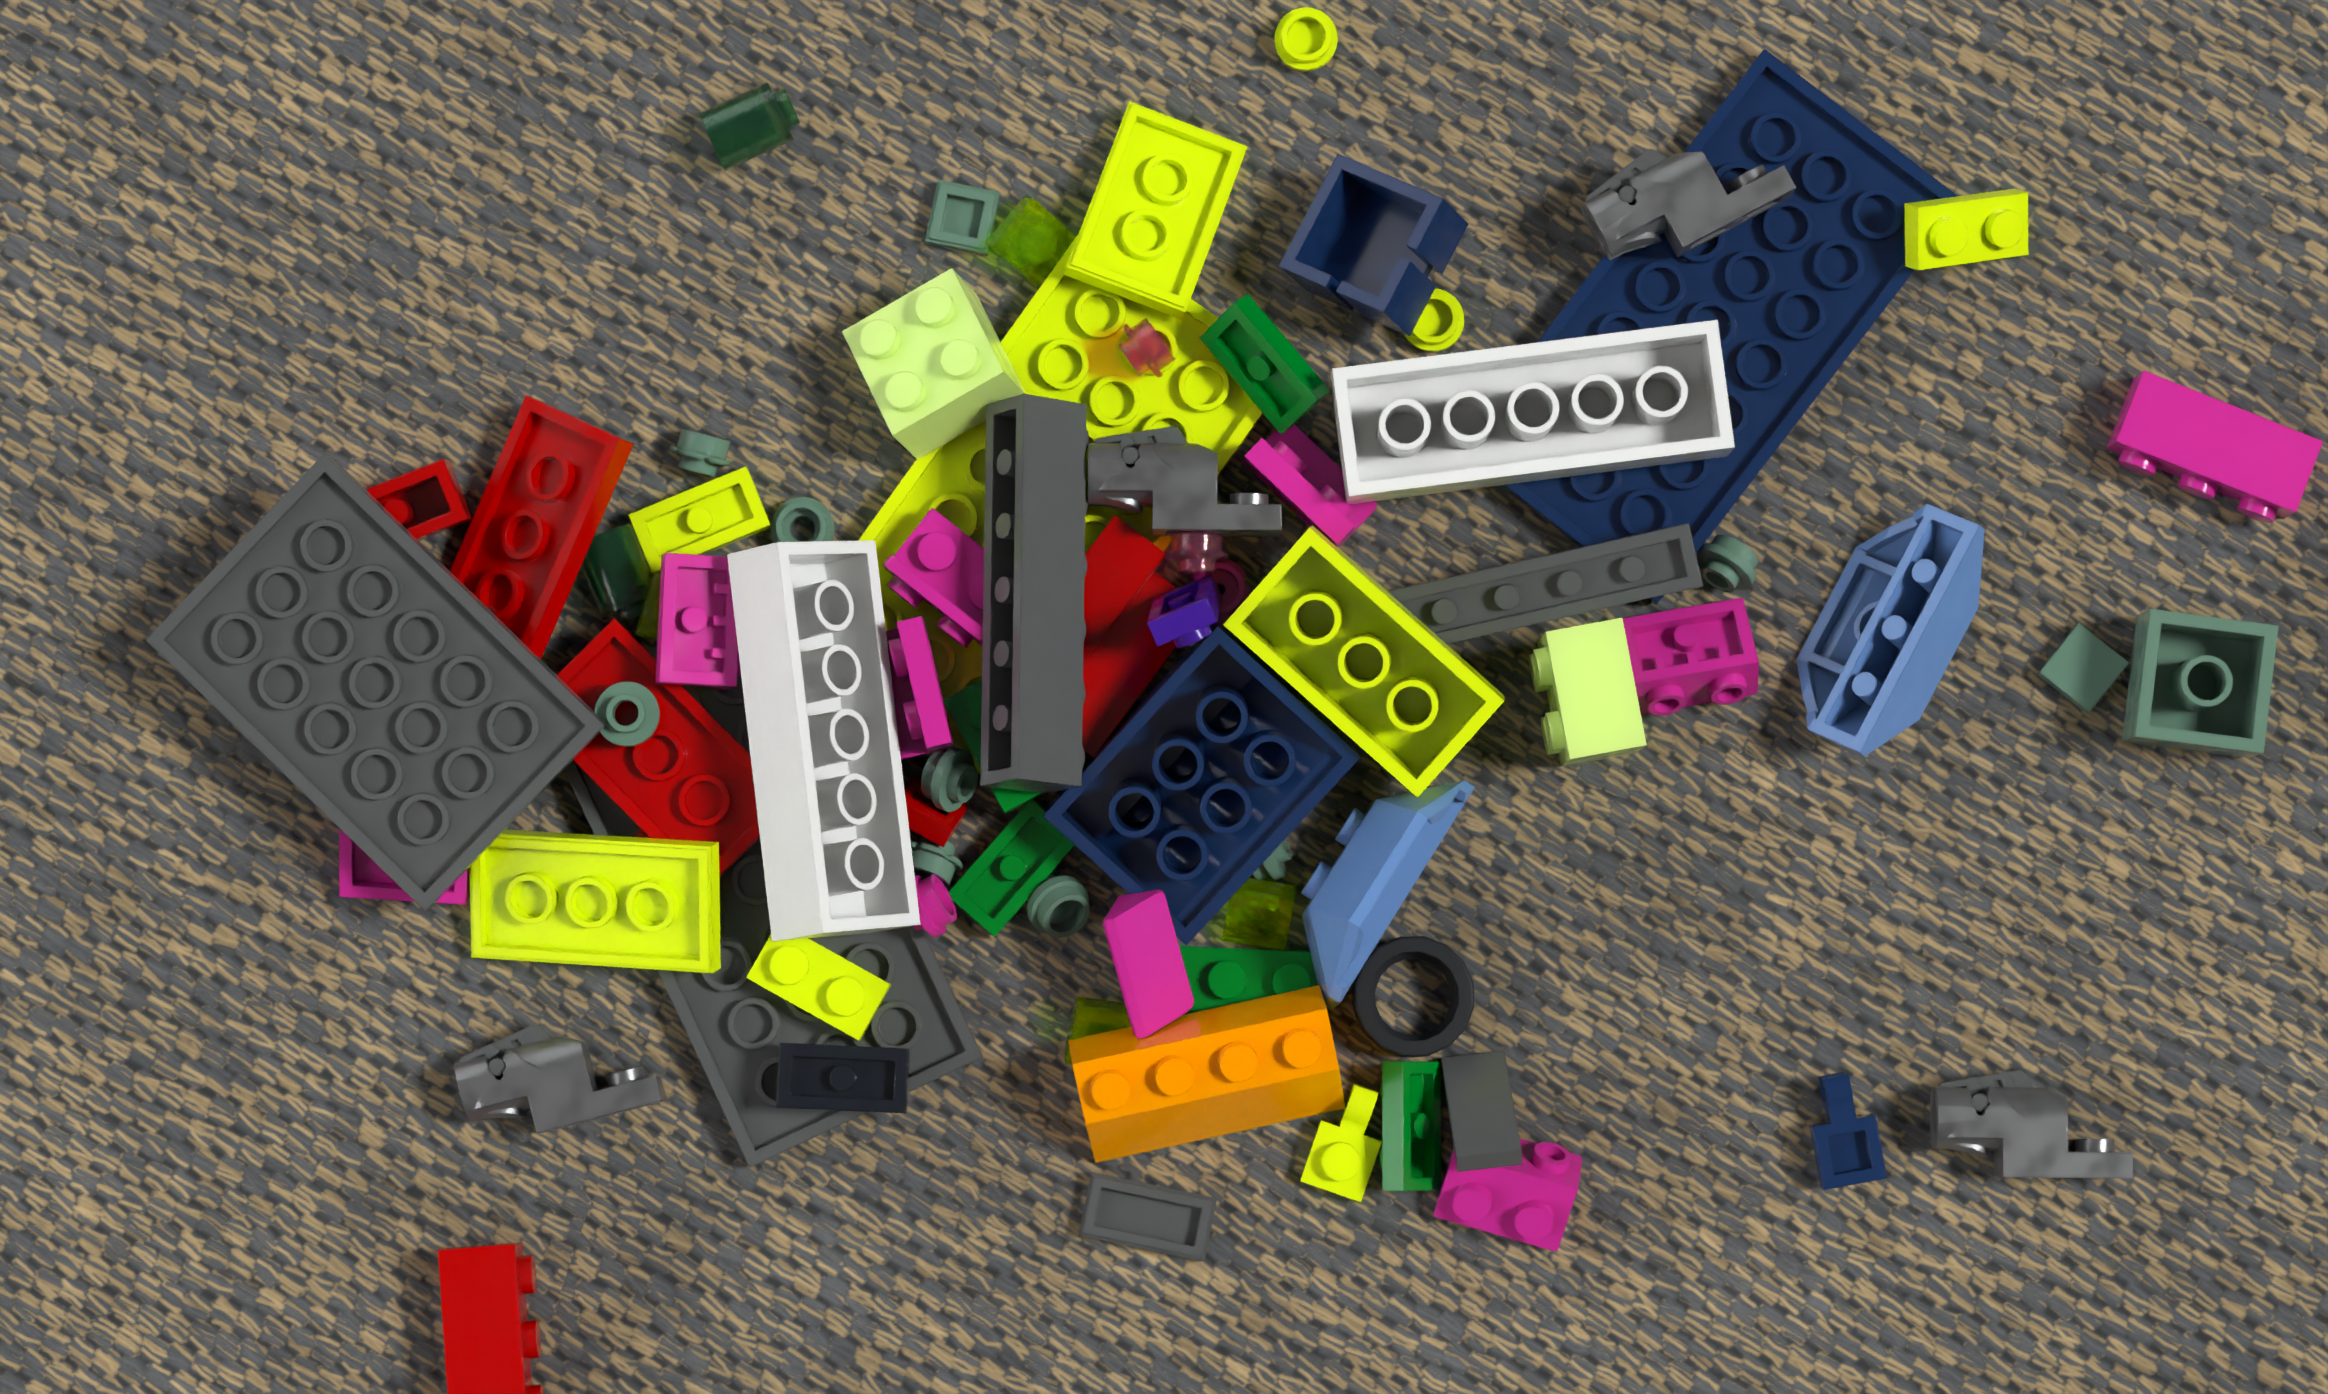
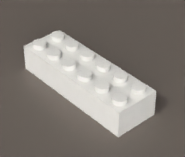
(1532, 412)
(823, 739)

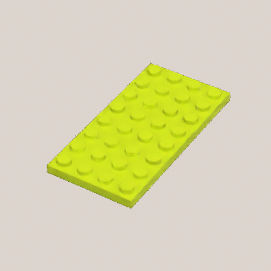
(1067, 352)

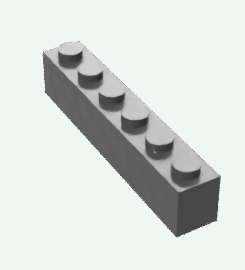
(1034, 594)

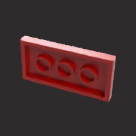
(539, 518)
(687, 776)

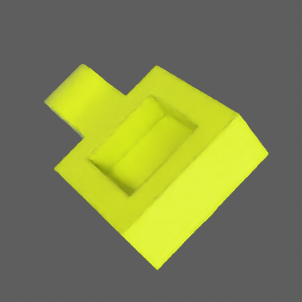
(1342, 1153)

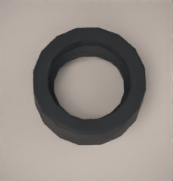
(1461, 996)

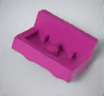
(1517, 1200)

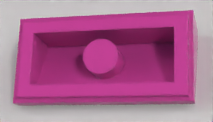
(1147, 961)

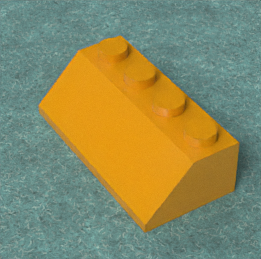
(1208, 1074)

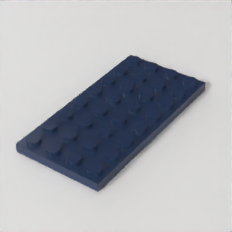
(1786, 292)

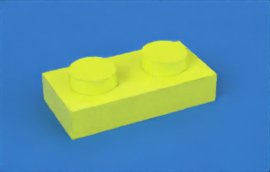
(1966, 229)
(701, 518)
(820, 983)

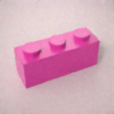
(2213, 447)

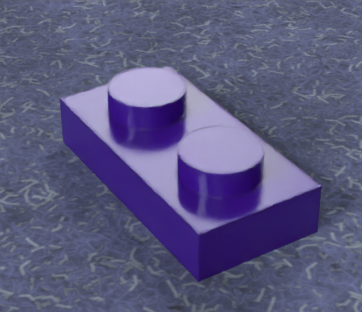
(1185, 612)

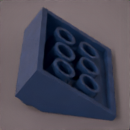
(1202, 780)

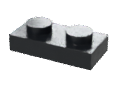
(843, 1078)

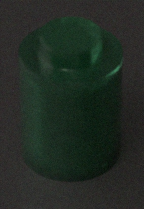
(749, 125)
(618, 574)

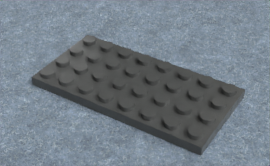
(741, 1024)

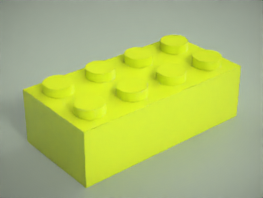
(1364, 661)

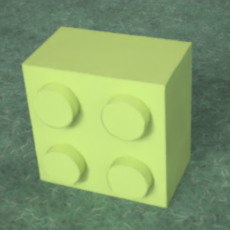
(933, 363)
(1588, 693)

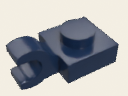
(1847, 1145)

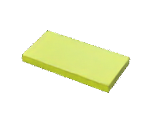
(597, 901)

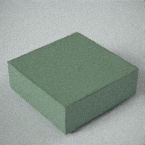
(962, 217)
(2082, 668)

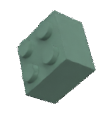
(2200, 683)

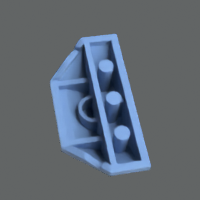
(1891, 629)
(1372, 878)

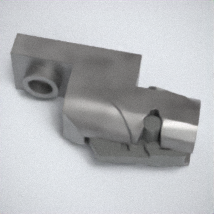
(1677, 199)
(1176, 480)
(549, 1078)
(2021, 1126)

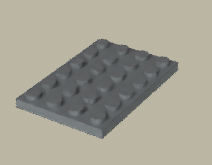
(376, 681)

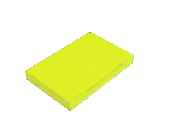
(1155, 210)

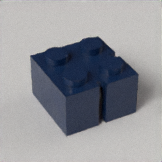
(1373, 244)

